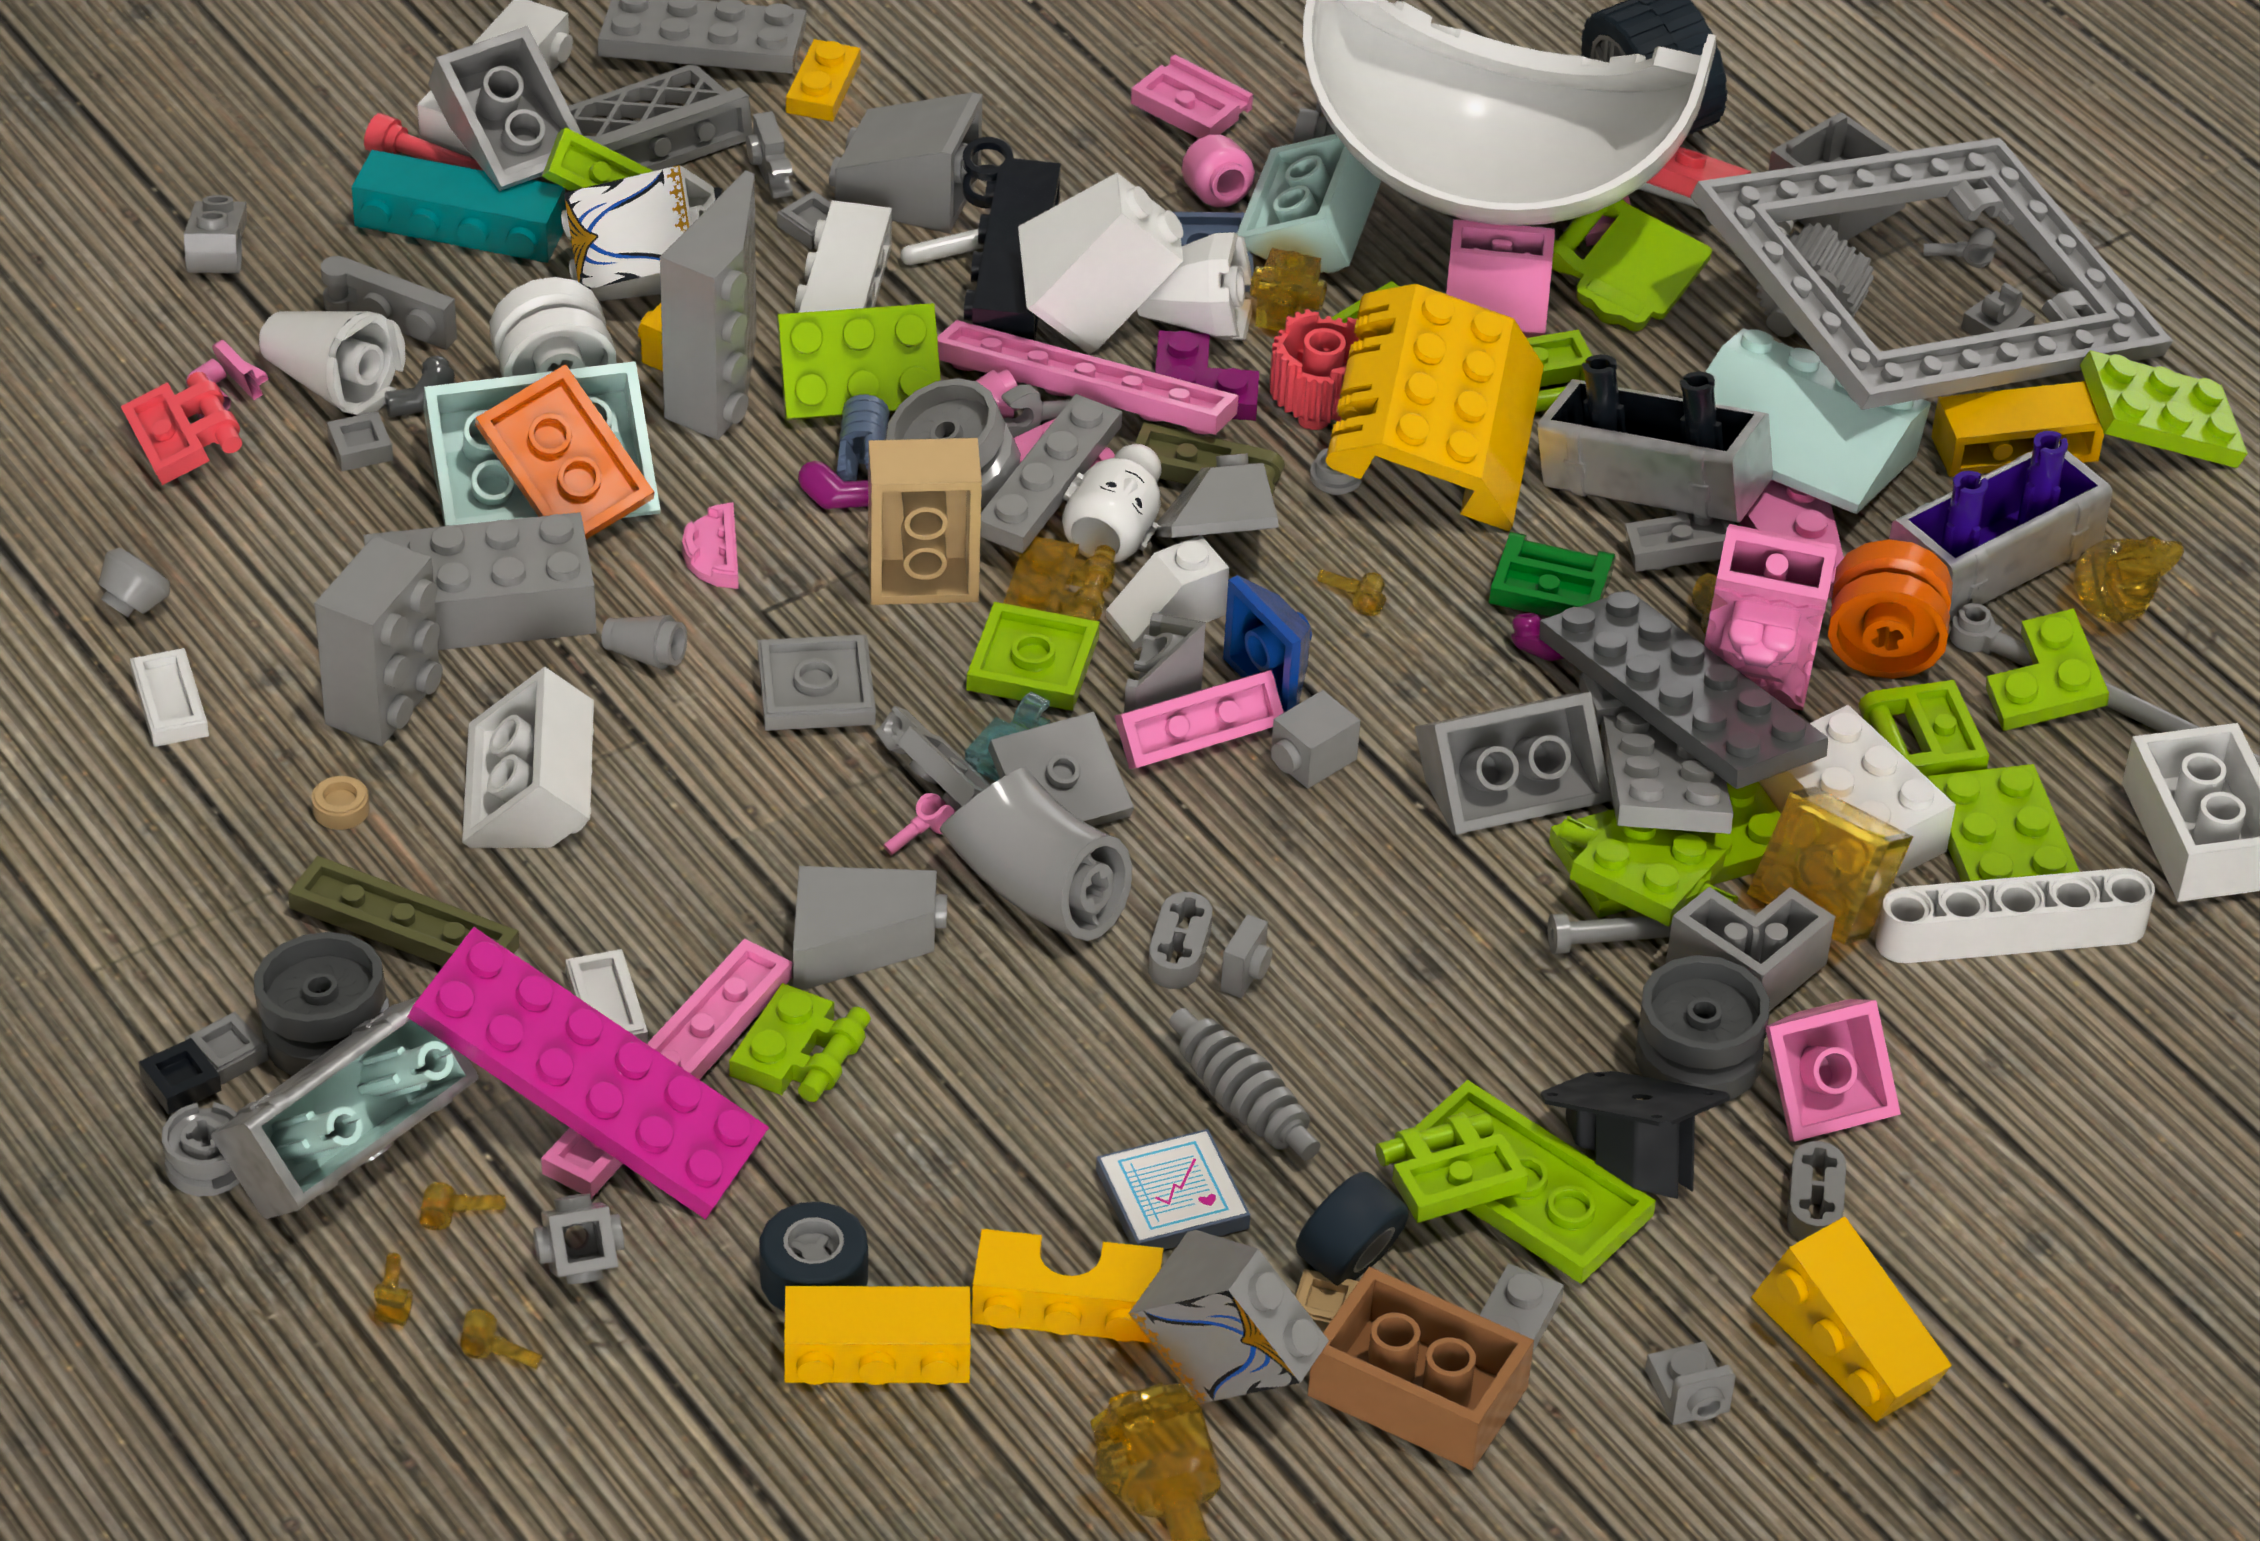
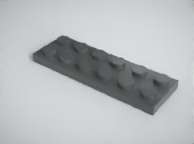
(1683, 689)

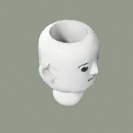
(1115, 503)

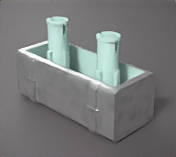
(341, 1111)

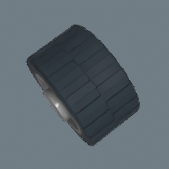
(1646, 24)

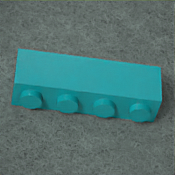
(457, 206)

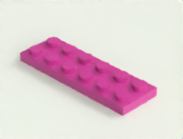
(588, 1072)

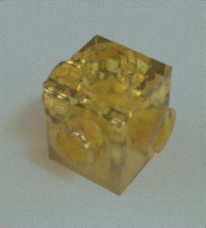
(1290, 281)

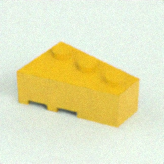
(1852, 1320)

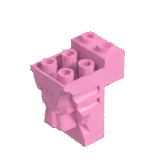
(1770, 608)

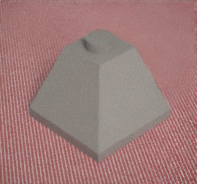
(1222, 500)

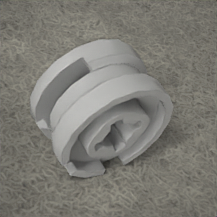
(191, 1155)

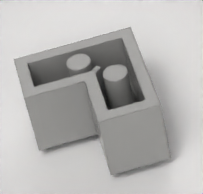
(1777, 945)

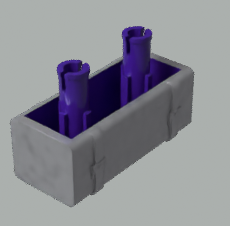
(2011, 521)

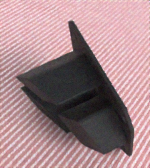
(1636, 1140)

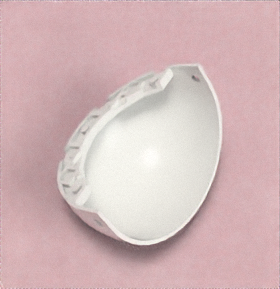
(1495, 124)

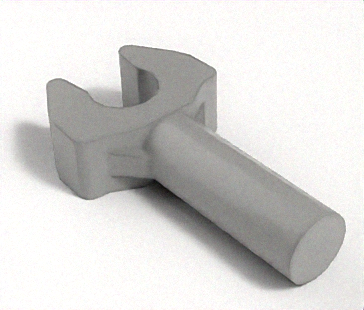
(1034, 409)

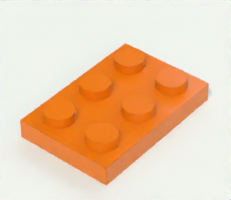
(564, 453)

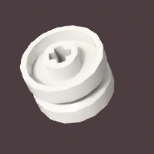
(550, 326)

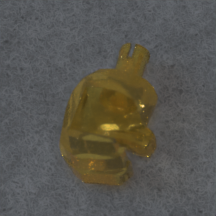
(1158, 1456)

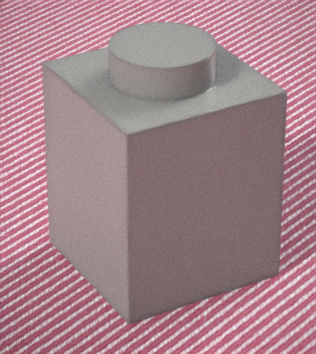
(1315, 739)

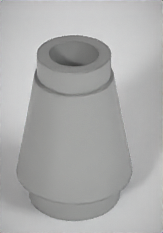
(647, 639)

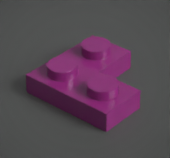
(1186, 358)

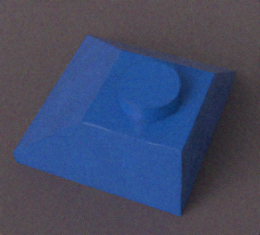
(1266, 636)

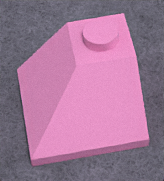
(1832, 1068)

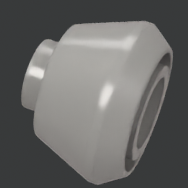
(131, 583)

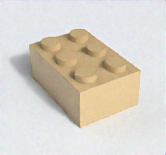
(924, 521)

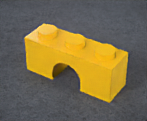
(1022, 1293)

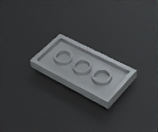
(704, 33)
(1659, 781)

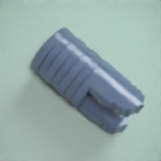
(862, 420)

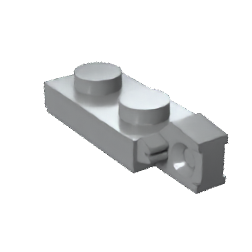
(931, 757)

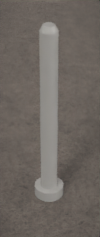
(1564, 933)

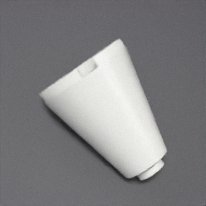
(337, 354)

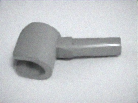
(1974, 251)

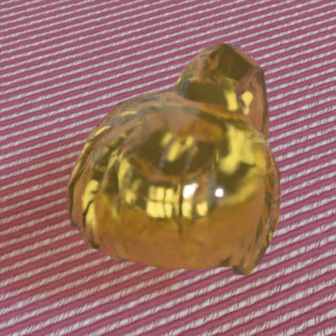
(2121, 575)

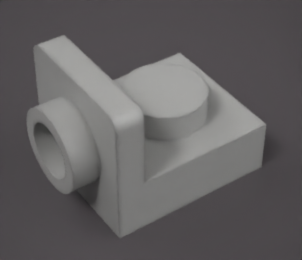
(1690, 1383)

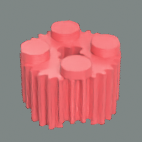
(1311, 367)

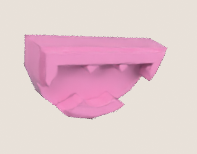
(711, 547)

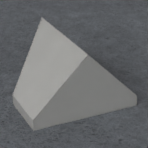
(1168, 662)

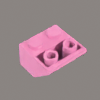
(1503, 270)

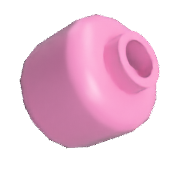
(1218, 170)

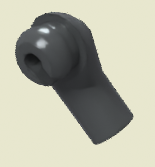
(411, 400)

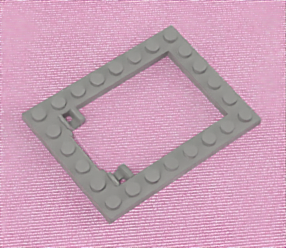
(1975, 176)

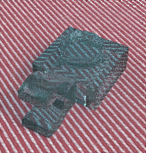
(1026, 717)

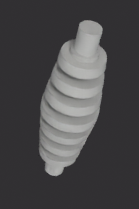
(1244, 1084)

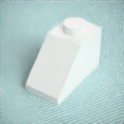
(1175, 582)

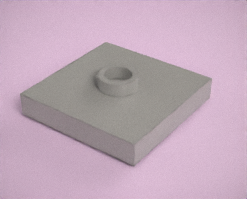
(816, 682)
(1071, 764)

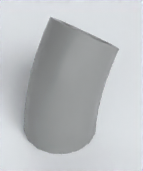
(1042, 856)

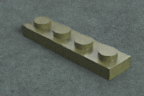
(389, 912)

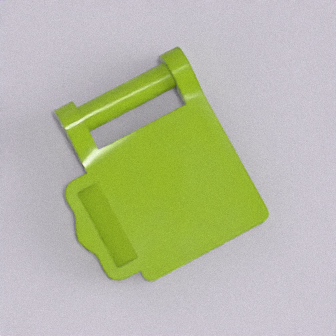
(1633, 268)

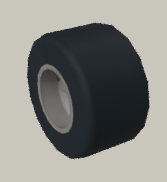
(1352, 1228)
(811, 1248)

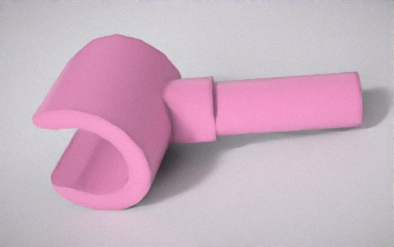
(931, 814)

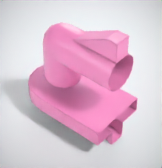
(245, 374)

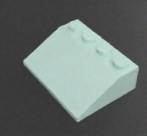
(1816, 429)
(470, 475)

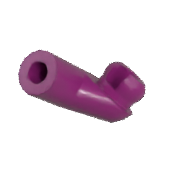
(1527, 636)

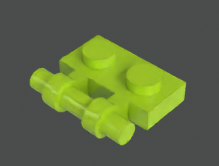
(786, 1034)
(1456, 1177)

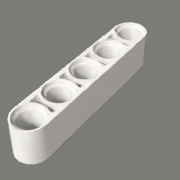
(2014, 915)

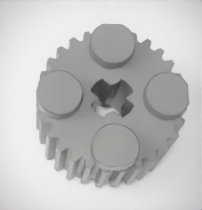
(1837, 266)

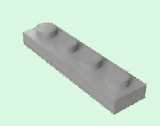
(1047, 471)

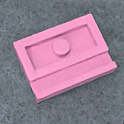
(1191, 98)

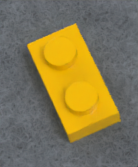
(823, 80)

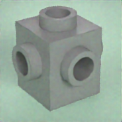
(598, 1251)

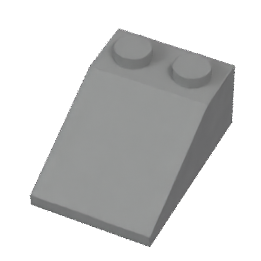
(502, 105)

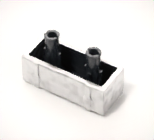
(1655, 446)

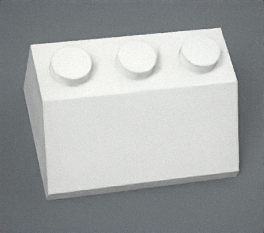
(529, 766)

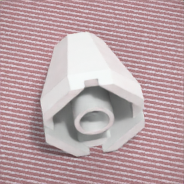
(1206, 289)

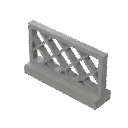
(667, 133)

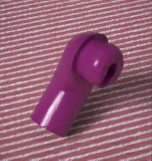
(829, 489)

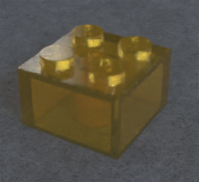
(1832, 858)

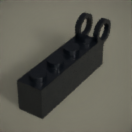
(1015, 195)

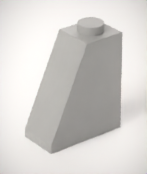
(862, 920)

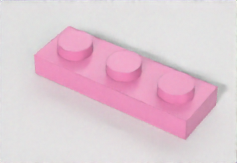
(1199, 719)

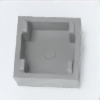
(1833, 141)

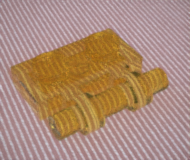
(1048, 571)

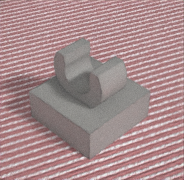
(1998, 313)

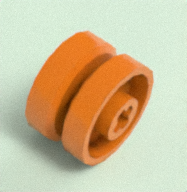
(1890, 609)

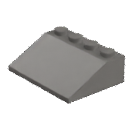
(711, 314)

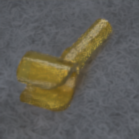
(1367, 591)
(441, 1201)
(393, 1303)
(479, 1340)

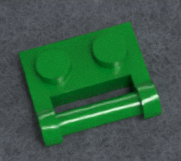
(1548, 577)

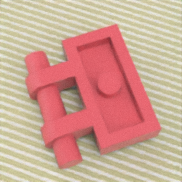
(167, 435)

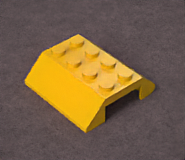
(1439, 394)

